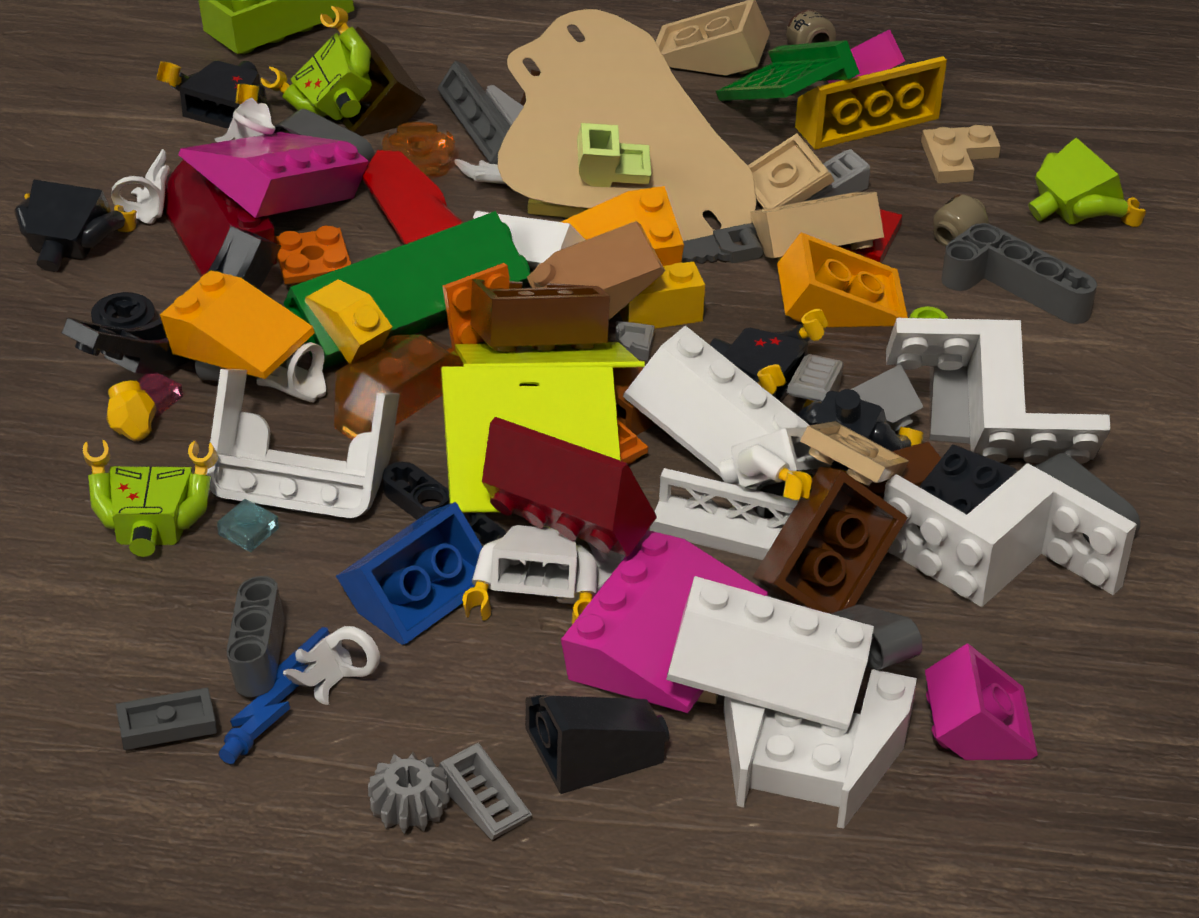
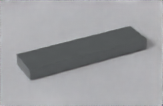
(474, 110)

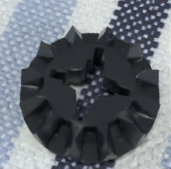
(132, 307)

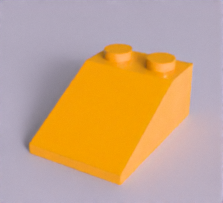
(647, 207)
(840, 283)
(233, 326)

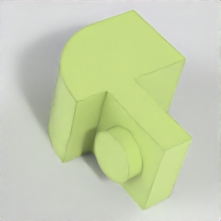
(608, 161)

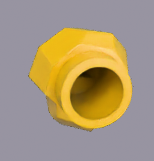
(130, 410)

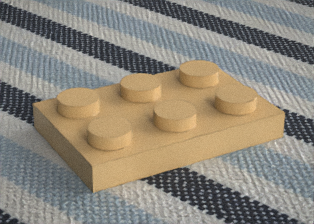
(863, 457)

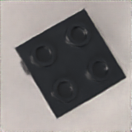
(965, 478)

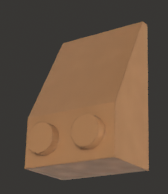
(616, 261)

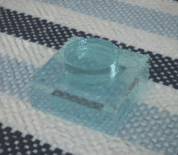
(247, 525)

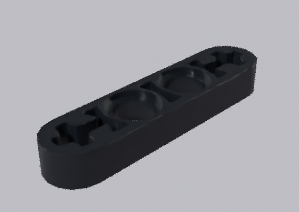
(424, 487)

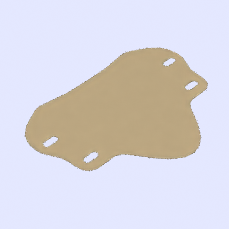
(623, 82)

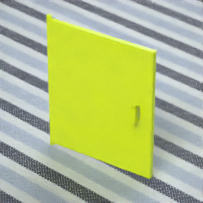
(602, 355)
(565, 404)

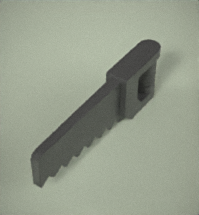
(721, 246)

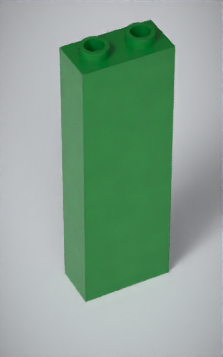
(411, 277)

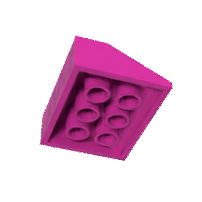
(280, 171)
(634, 619)

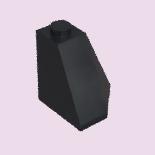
(594, 737)

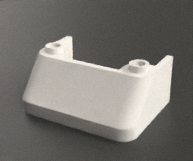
(294, 480)

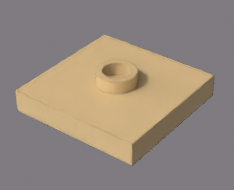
(788, 174)

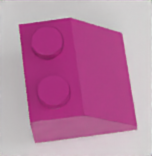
(978, 708)

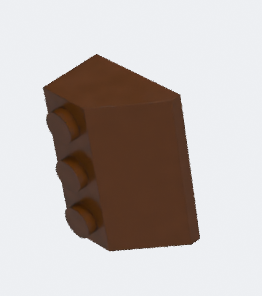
(830, 544)

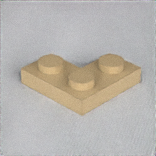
(954, 148)

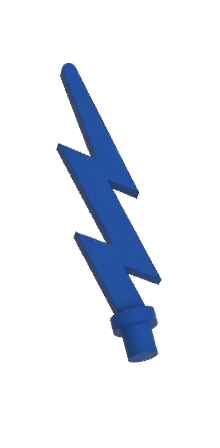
(265, 708)

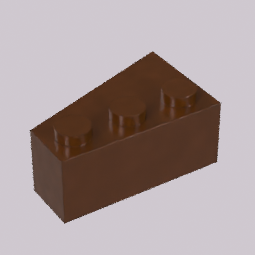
(540, 316)

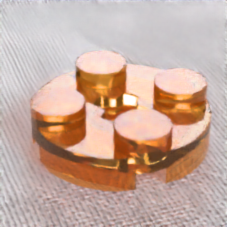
(435, 150)

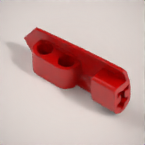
(407, 196)

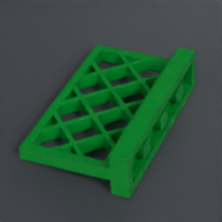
(794, 69)

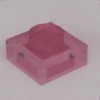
(162, 391)

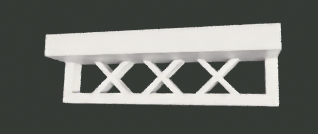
(725, 529)

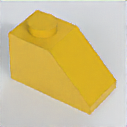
(350, 319)

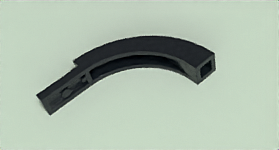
(147, 346)

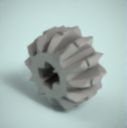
(408, 792)

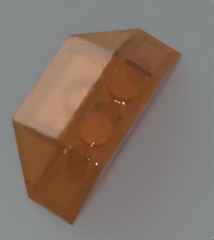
(401, 366)

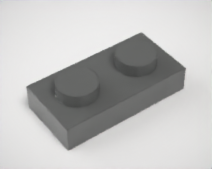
(166, 718)

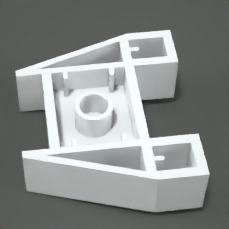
(817, 760)

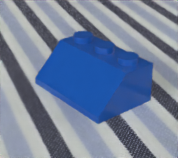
(415, 574)

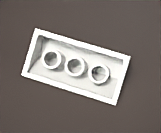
(705, 400)
(770, 653)

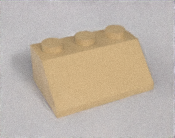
(835, 219)

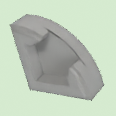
(635, 338)

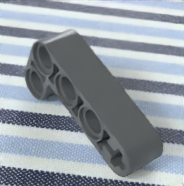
(1019, 268)

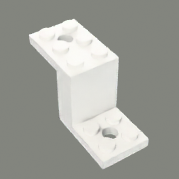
(995, 388)
(1007, 532)

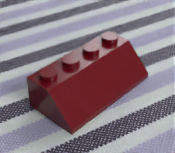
(204, 214)
(565, 488)

